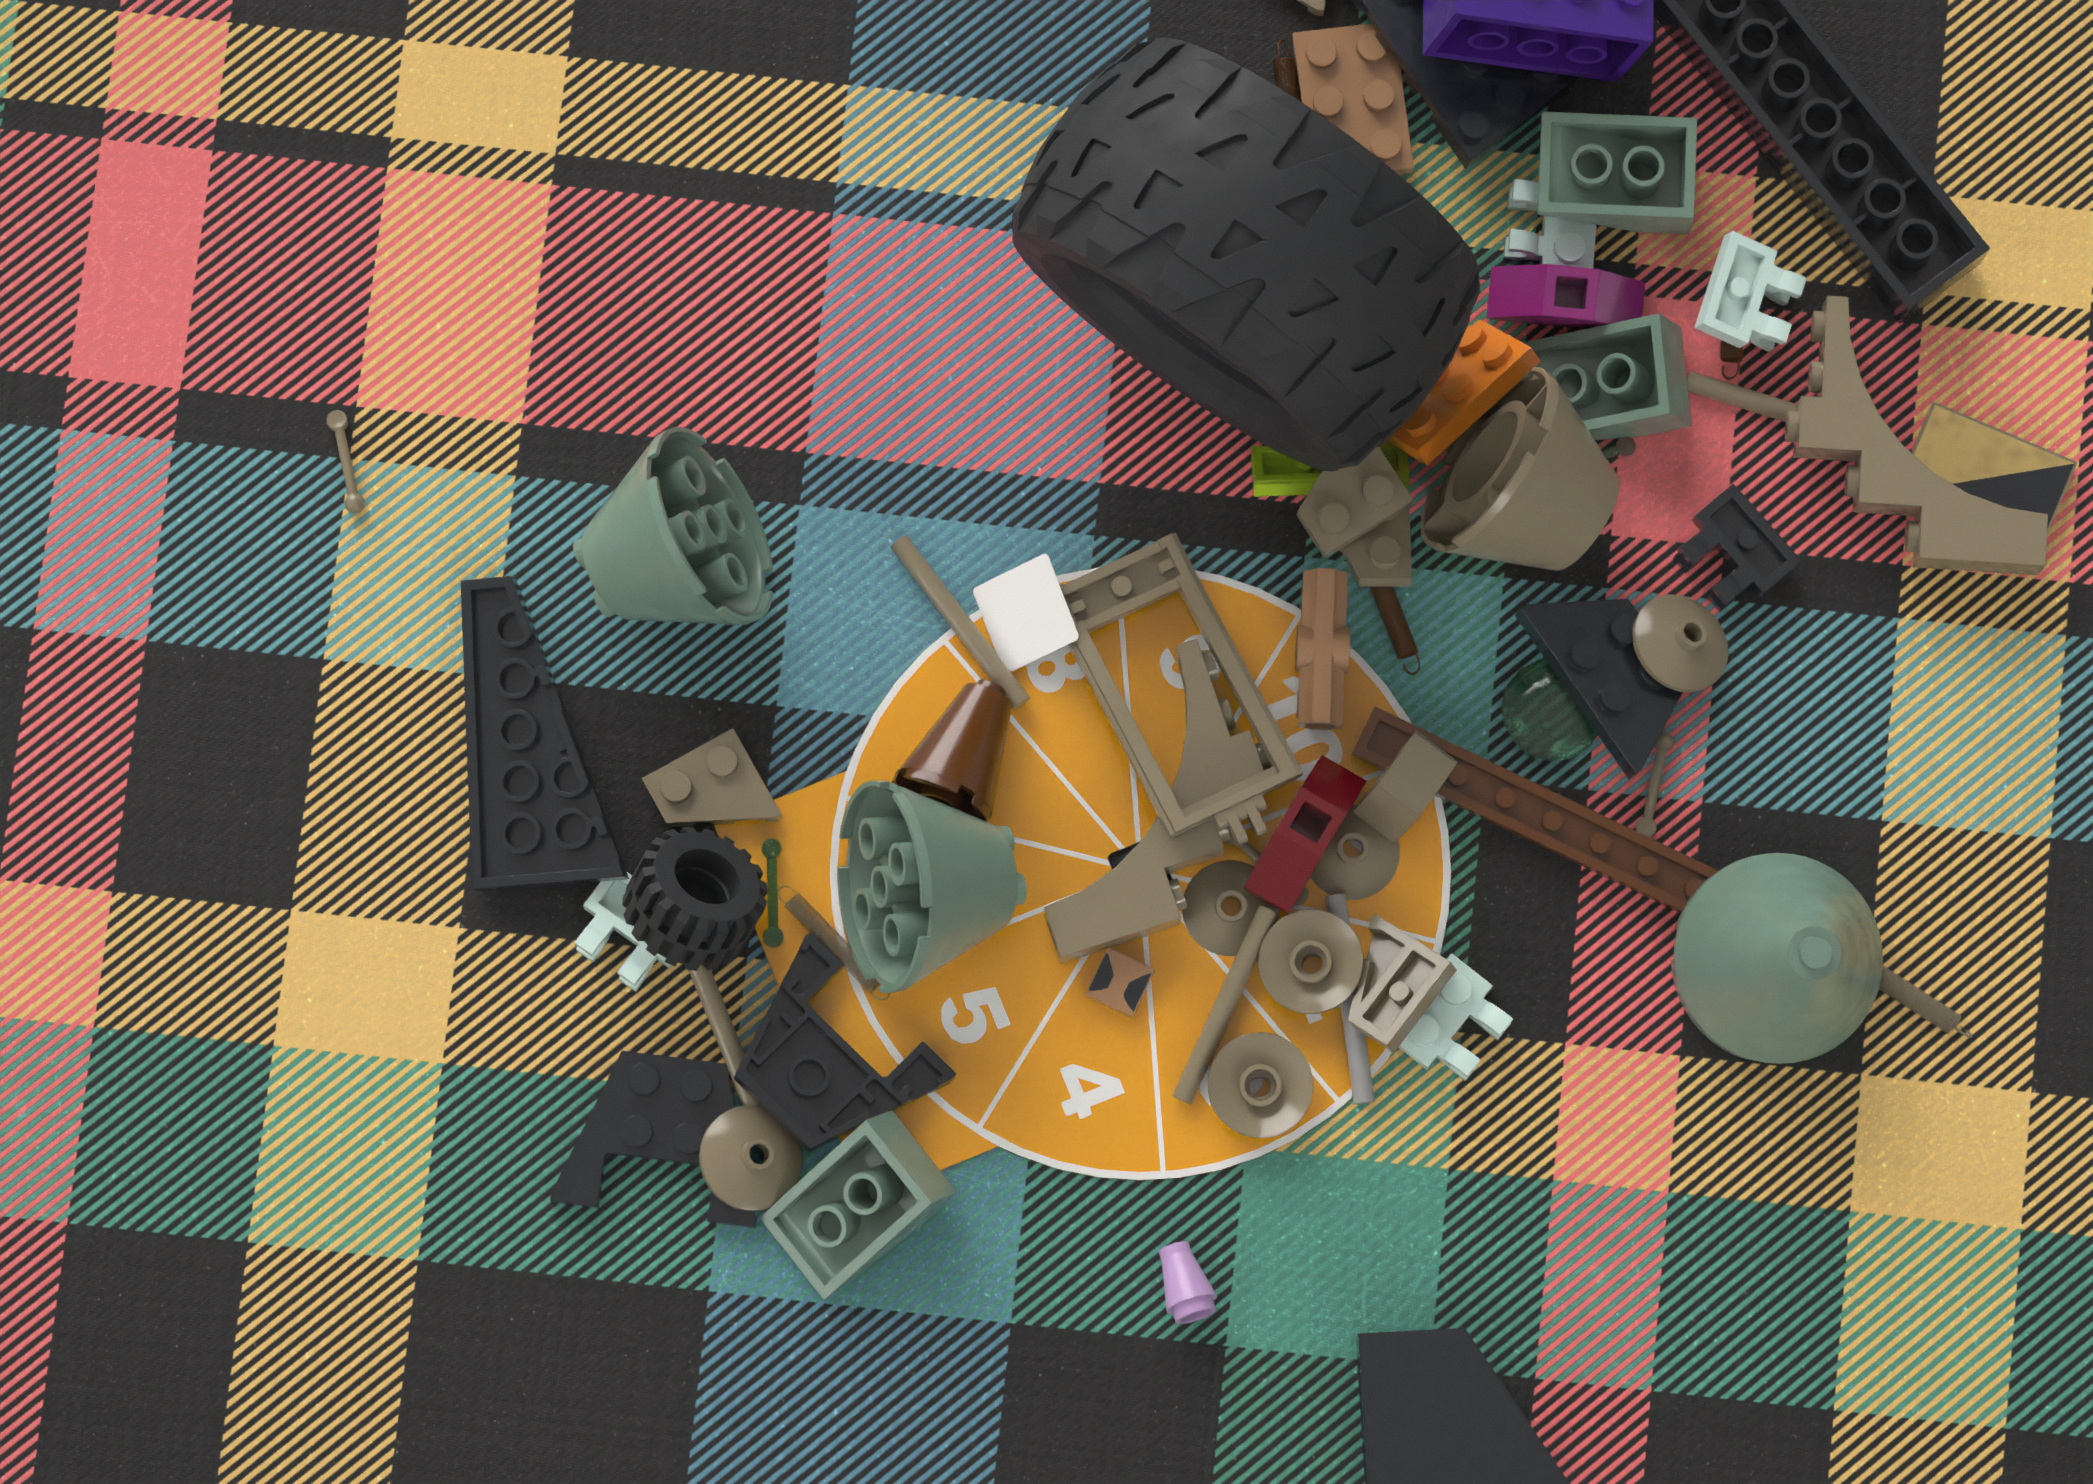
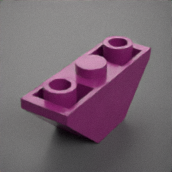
(1562, 296)

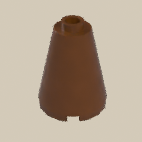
(962, 751)

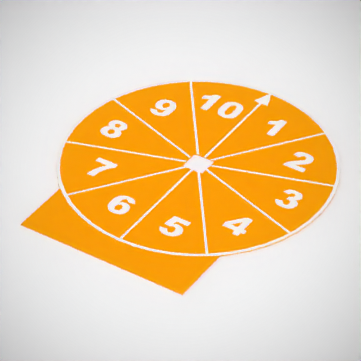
(1027, 1047)

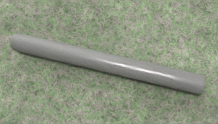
(1355, 1040)

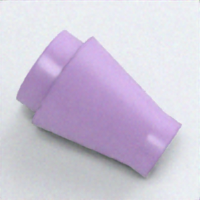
(1185, 1284)

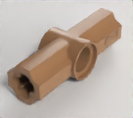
(1322, 649)

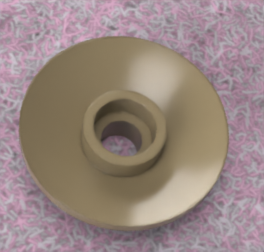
(1669, 654)
(1360, 875)
(1204, 915)
(1308, 935)
(1266, 1058)
(728, 1165)

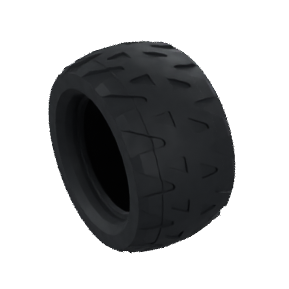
(1247, 252)

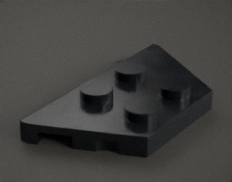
(1597, 664)

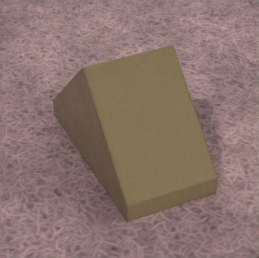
(1405, 787)

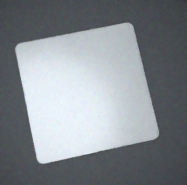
(1026, 613)

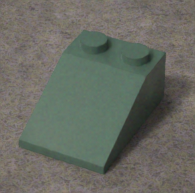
(1618, 170)
(1622, 376)
(857, 1203)

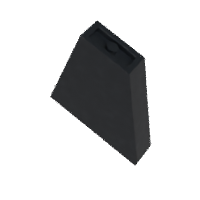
(1442, 1414)

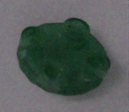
(1544, 715)

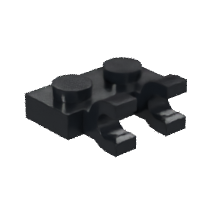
(1744, 541)

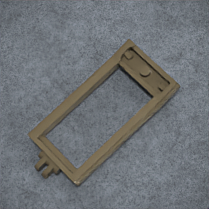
(1131, 586)

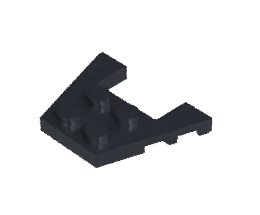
(812, 1075)
(654, 1112)

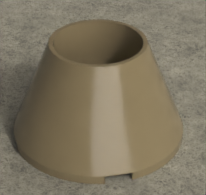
(1523, 483)

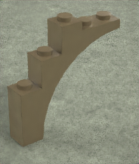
(1843, 425)
(1136, 894)

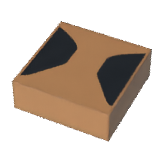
(1120, 982)

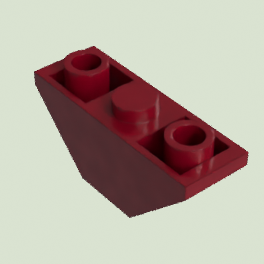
(1304, 834)

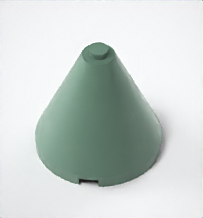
(1777, 958)

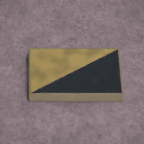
(1992, 462)

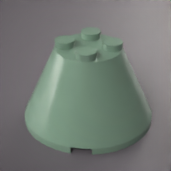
(678, 540)
(920, 883)

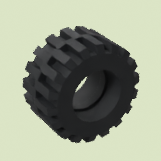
(694, 898)

